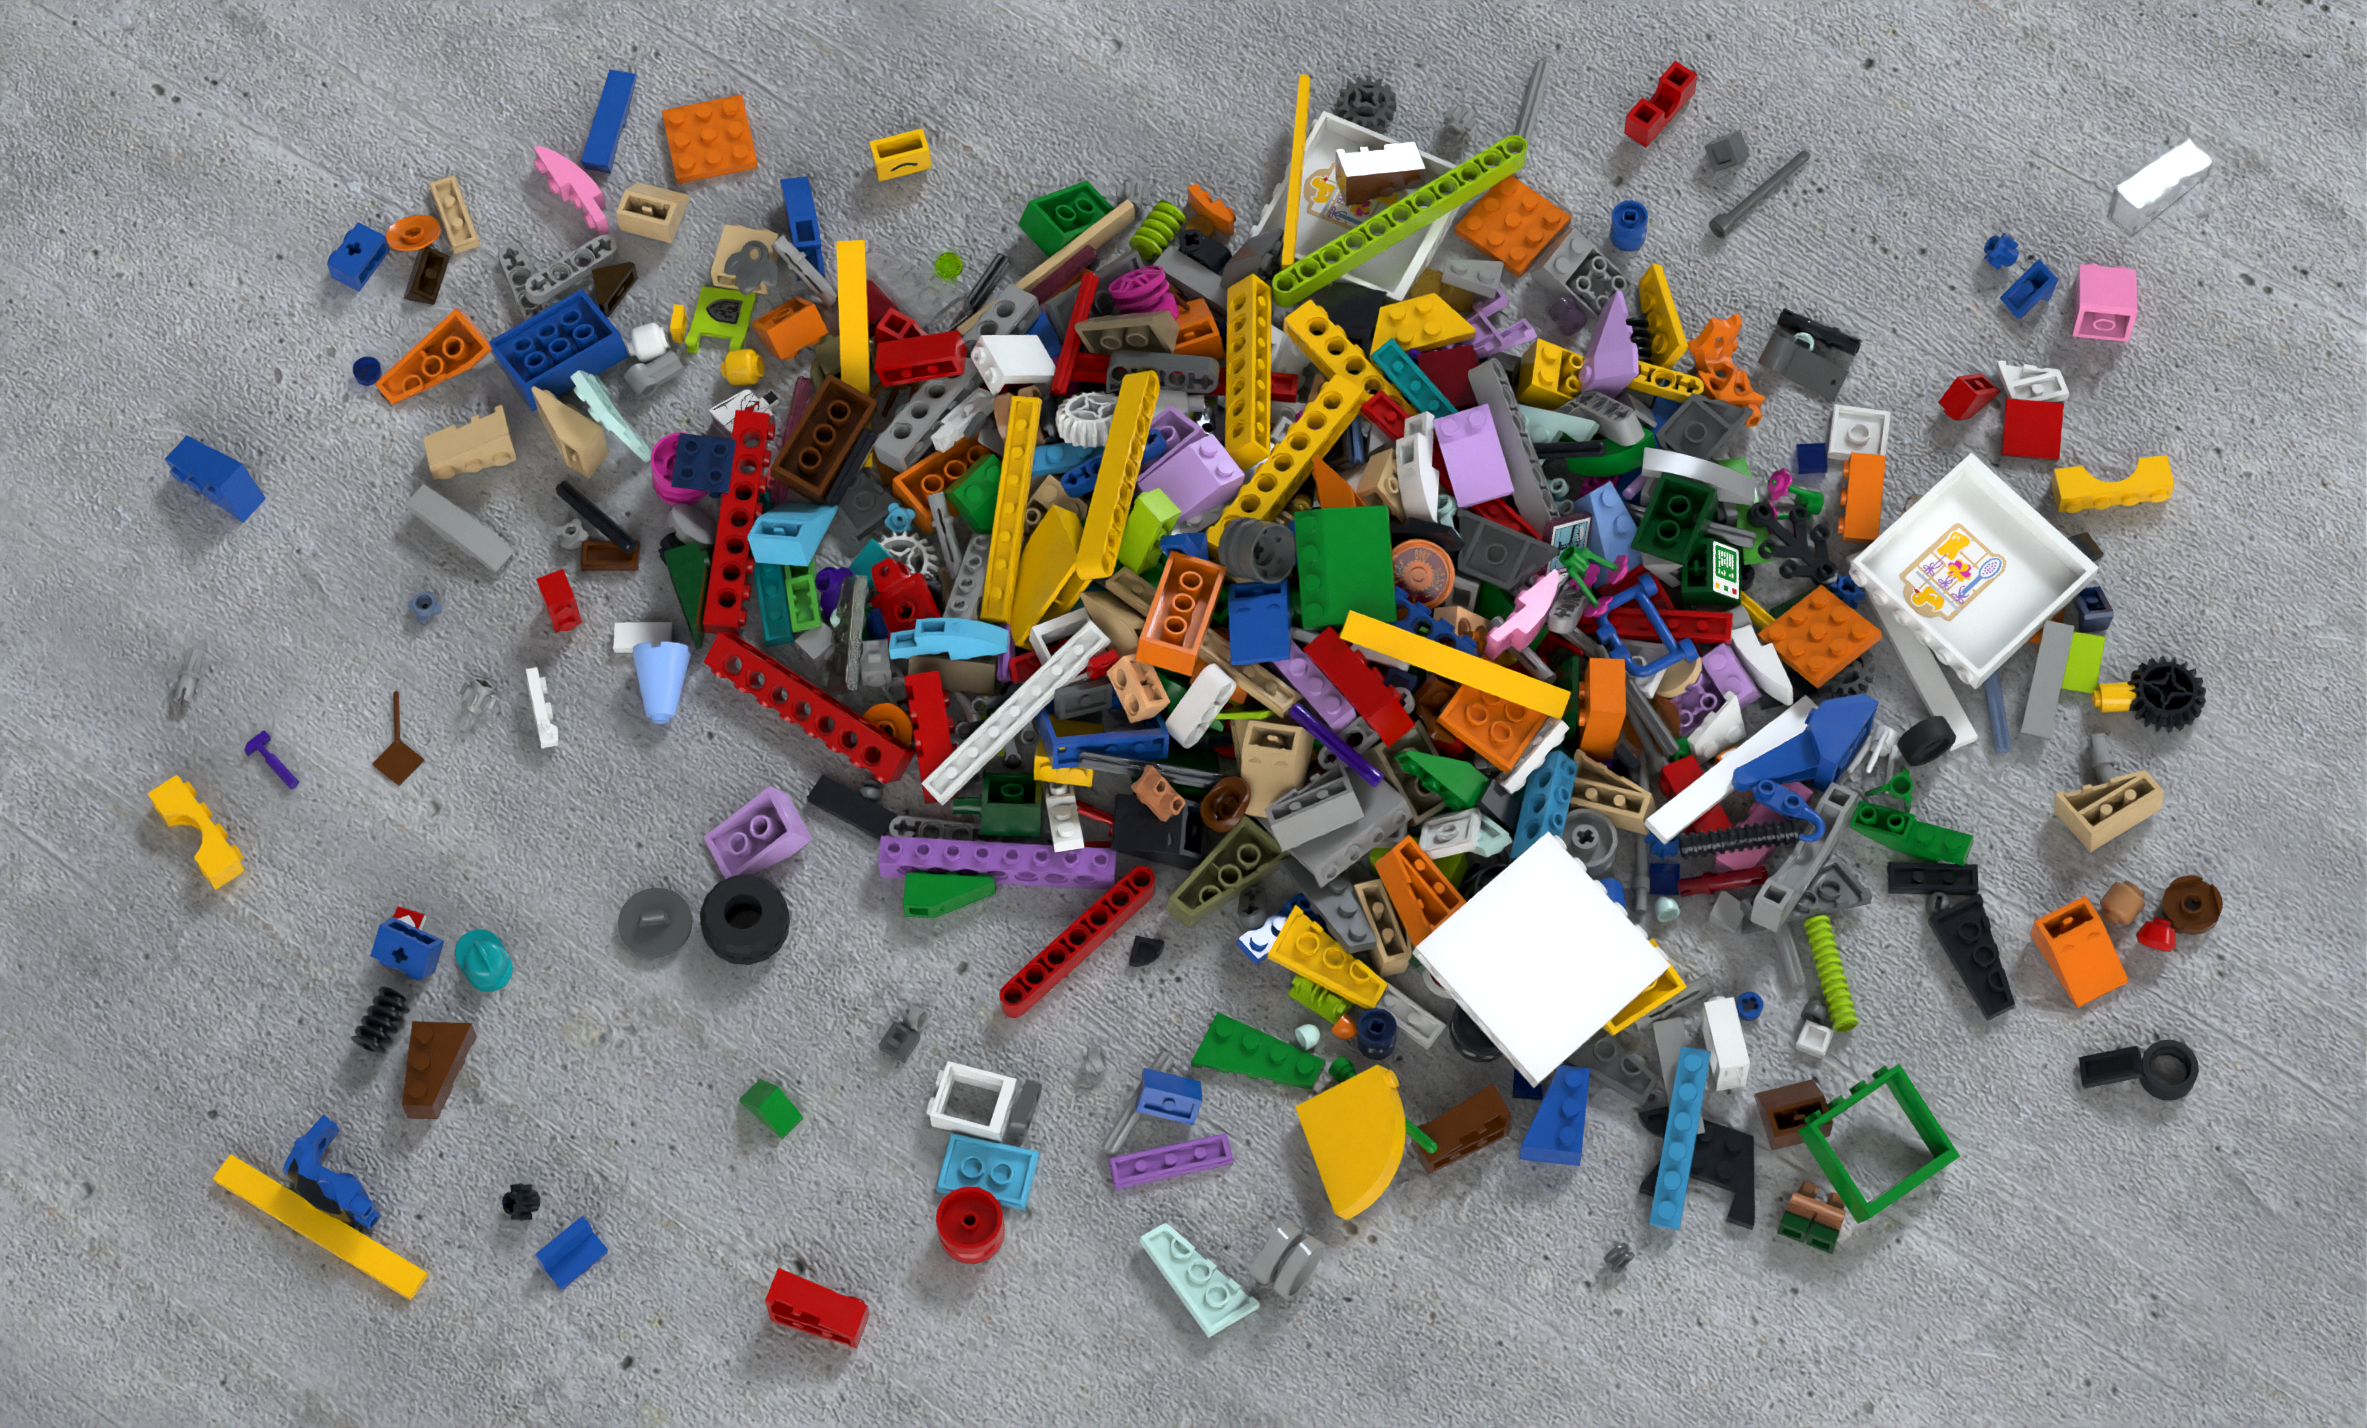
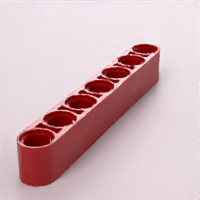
(1074, 954)

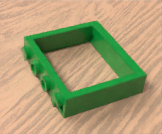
(1919, 1116)

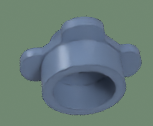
(421, 599)

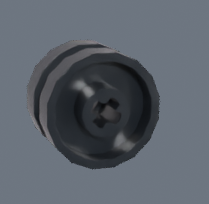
(1470, 1039)

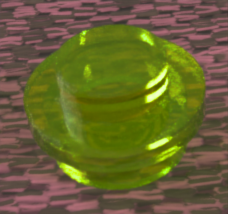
(948, 265)

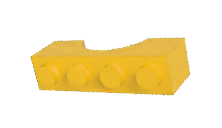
(2078, 490)
(178, 807)

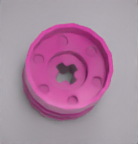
(1143, 292)
(662, 466)

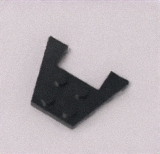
(1725, 1161)

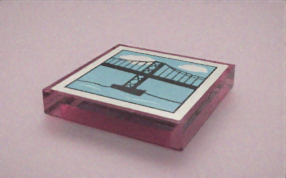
(1563, 533)

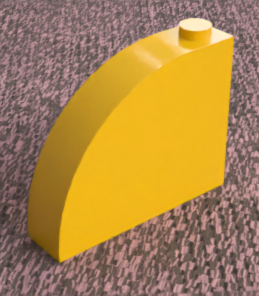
(1047, 574)
(1356, 1138)

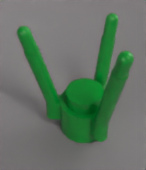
(1898, 787)

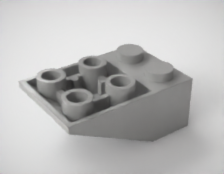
(1580, 271)

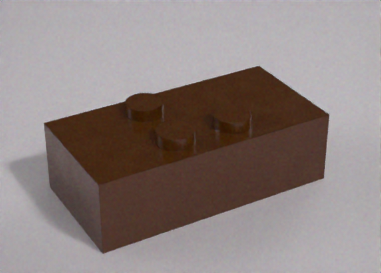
(823, 438)

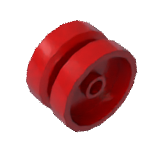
(974, 1208)

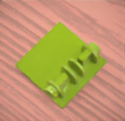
(1319, 999)

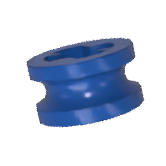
(1745, 998)

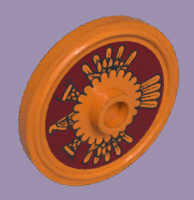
(1423, 571)

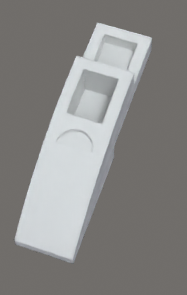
(1415, 473)
(1063, 816)

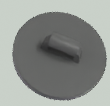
(655, 922)

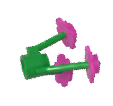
(1779, 486)
(1585, 575)

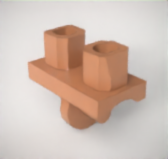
(1157, 794)

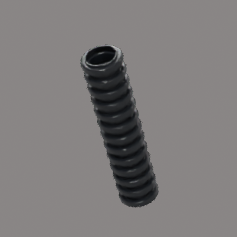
(1739, 838)

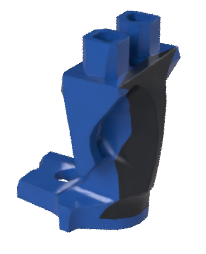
(327, 1191)

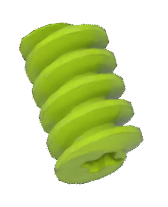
(1157, 229)

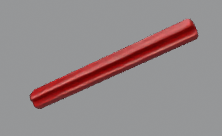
(1072, 340)

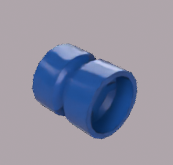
(1628, 225)

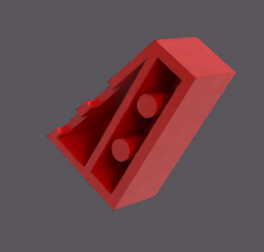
(816, 1309)

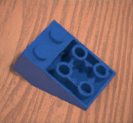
(1260, 622)

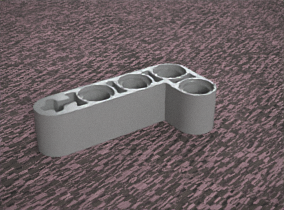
(1615, 419)

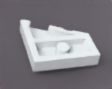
(2032, 383)
(1718, 730)

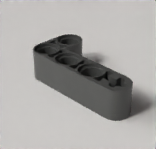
(1205, 370)

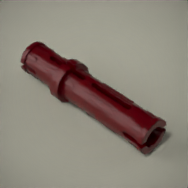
(1712, 882)

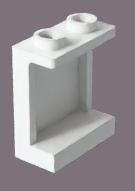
(1013, 361)

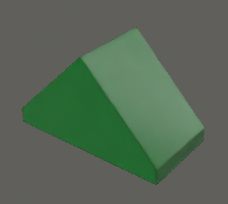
(771, 1107)

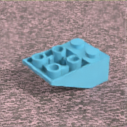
(790, 533)

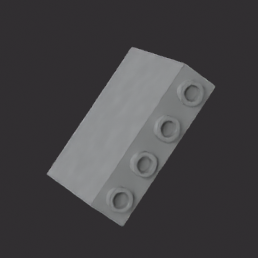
(1333, 853)

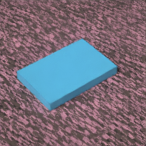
(993, 1166)

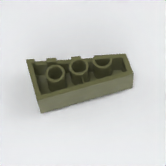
(1235, 864)

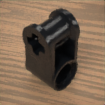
(1205, 250)

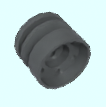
(1257, 550)

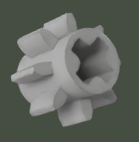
(1460, 121)
(1135, 192)
(478, 695)

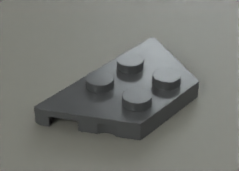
(1701, 427)
(1499, 553)

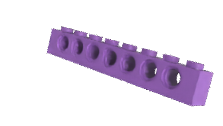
(1005, 861)

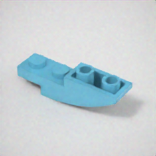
(958, 636)

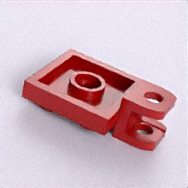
(898, 590)

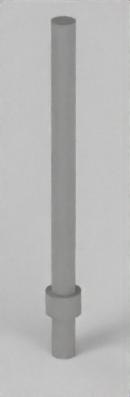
(1641, 882)

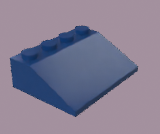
(557, 345)

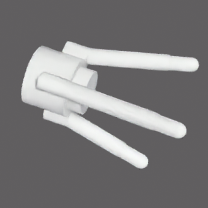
(1881, 744)

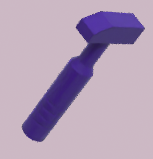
(275, 764)

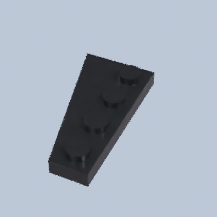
(1970, 946)

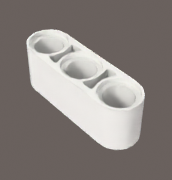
(1200, 705)

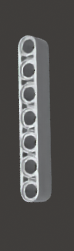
(1526, 474)

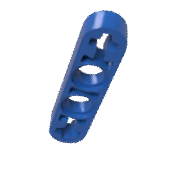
(1080, 472)

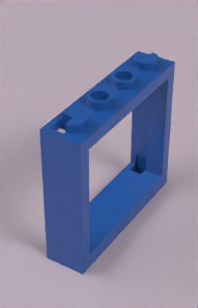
(1135, 744)

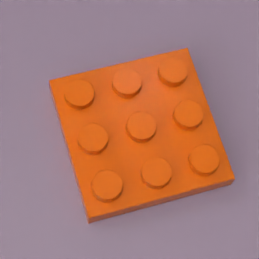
(709, 139)
(1512, 225)
(1820, 636)
(1491, 724)

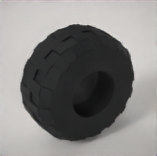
(739, 895)

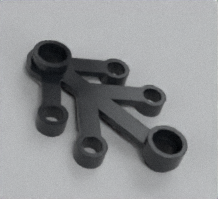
(1796, 545)
(1010, 747)

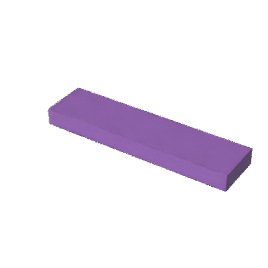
(1170, 1161)

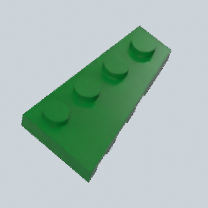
(1247, 1051)

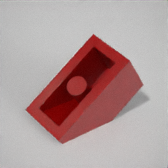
(1968, 396)

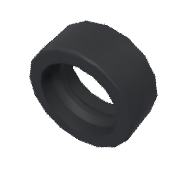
(1926, 741)
(2182, 1053)

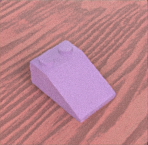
(1473, 456)
(1197, 478)
(758, 835)

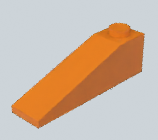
(442, 354)

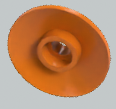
(413, 233)
(891, 715)

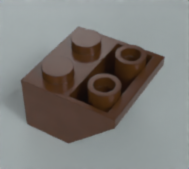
(1785, 1111)

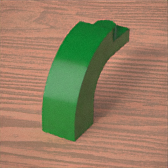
(1617, 460)

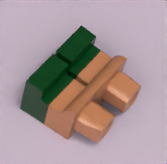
(1804, 1209)

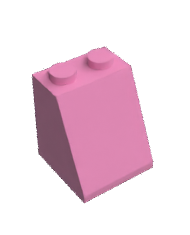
(2105, 302)

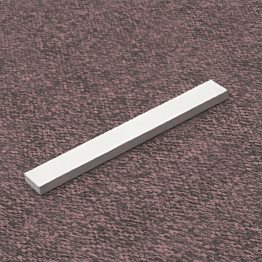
(1923, 672)
(1015, 712)
(1716, 783)

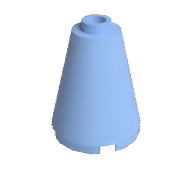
(661, 677)

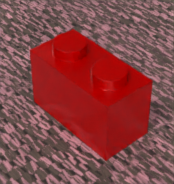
(559, 601)

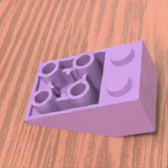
(1719, 674)

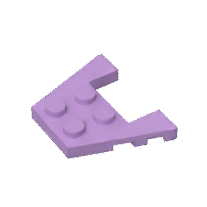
(1488, 339)

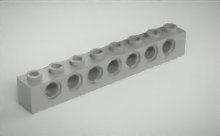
(912, 427)

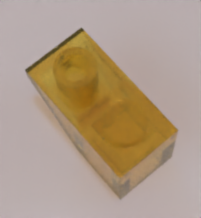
(1430, 282)

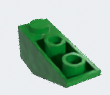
(1450, 778)
(938, 894)

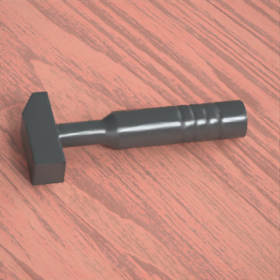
(978, 422)

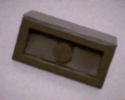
(426, 276)

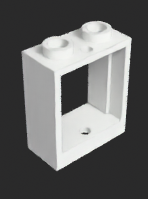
(1055, 630)
(1726, 1042)
(956, 1072)

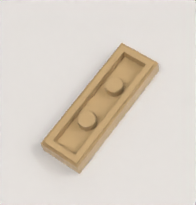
(454, 214)

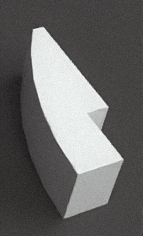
(1762, 664)

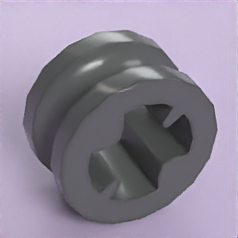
(1619, 1257)

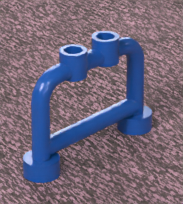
(1607, 634)

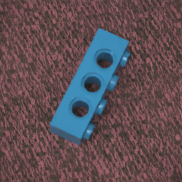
(1545, 802)

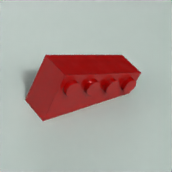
(1360, 685)
(930, 724)

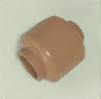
(2122, 903)

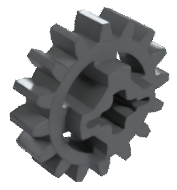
(1367, 103)
(1853, 678)

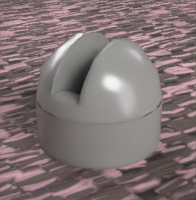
(916, 1018)

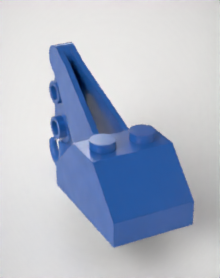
(1817, 754)

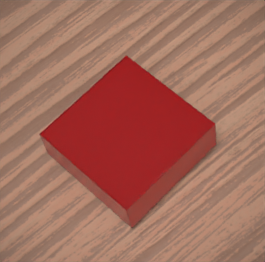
(1101, 664)

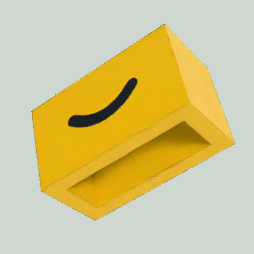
(900, 155)

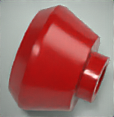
(2157, 935)

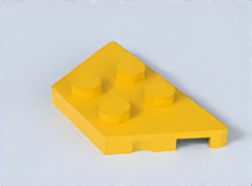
(1420, 325)

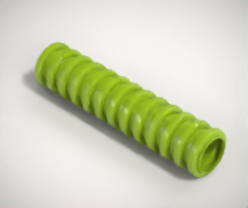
(1831, 973)

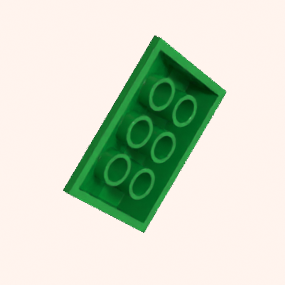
(1344, 565)

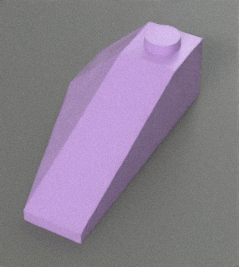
(1611, 355)

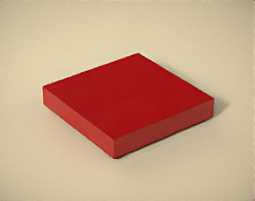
(2032, 429)

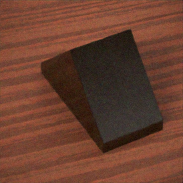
(613, 284)

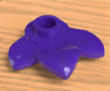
(829, 584)

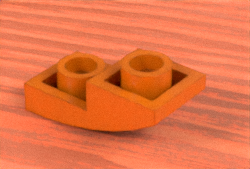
(1221, 216)

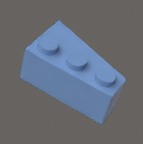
(1610, 529)

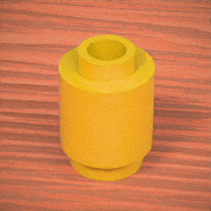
(2113, 697)

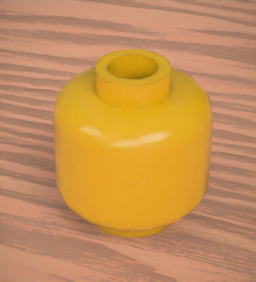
(742, 367)

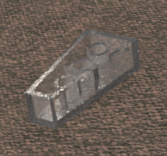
(2157, 187)
(917, 293)

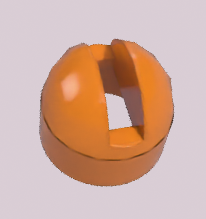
(1345, 1028)

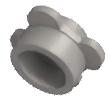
(572, 541)

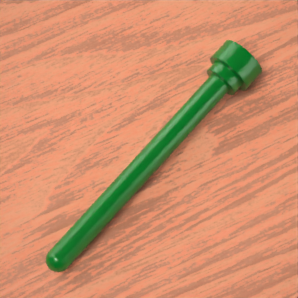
(1343, 1069)

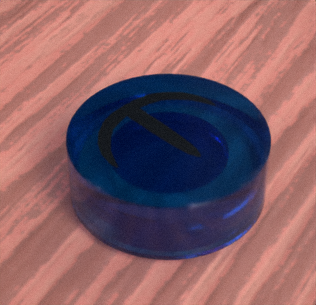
(367, 371)

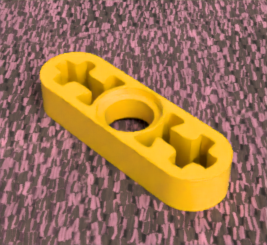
(1681, 395)

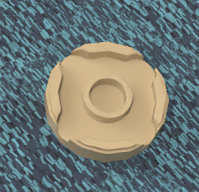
(1678, 677)

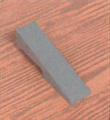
(1193, 278)
(2047, 679)

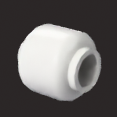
(648, 342)

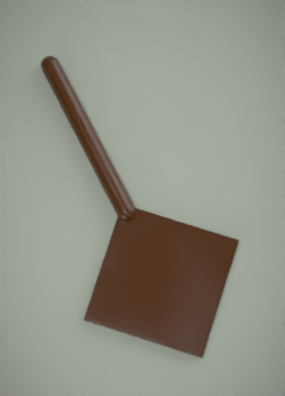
(398, 759)

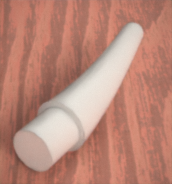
(965, 703)

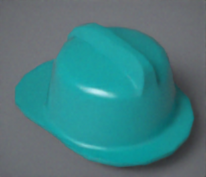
(483, 960)

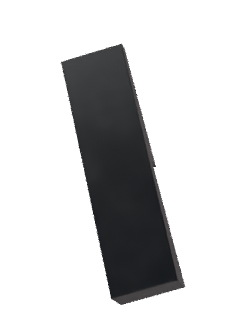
(1422, 529)

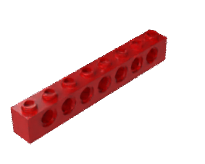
(746, 427)
(894, 753)

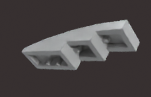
(1730, 484)
(459, 527)
(1670, 1038)

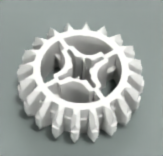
(1086, 419)
(909, 551)

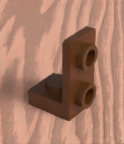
(1430, 700)

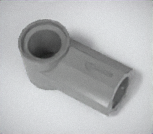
(647, 379)

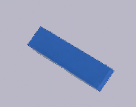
(608, 121)

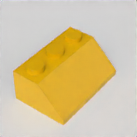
(1659, 992)

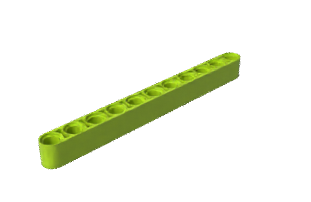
(1394, 231)

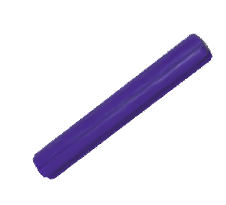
(1336, 744)

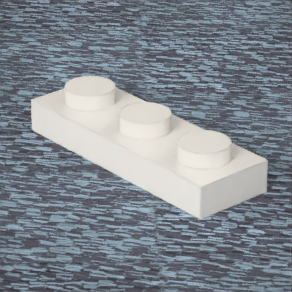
(1546, 738)

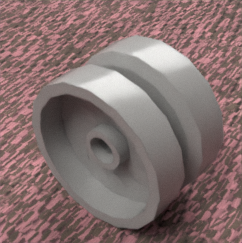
(1592, 840)
(1288, 1259)

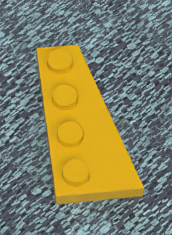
(1665, 328)
(1316, 956)

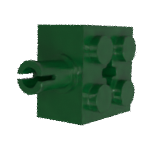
(1007, 805)

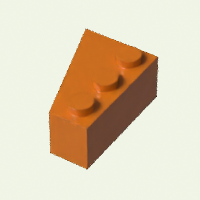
(1861, 498)
(1417, 889)

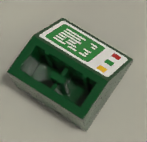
(1712, 575)

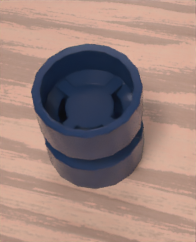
(1376, 1034)

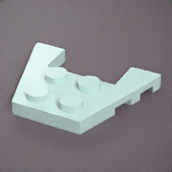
(593, 390)
(1549, 426)

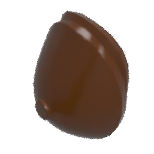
(1225, 804)

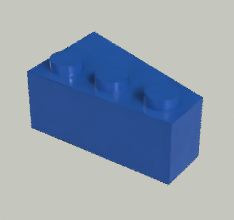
(215, 477)
(1560, 1121)

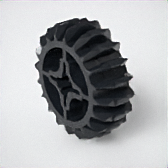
(2188, 696)

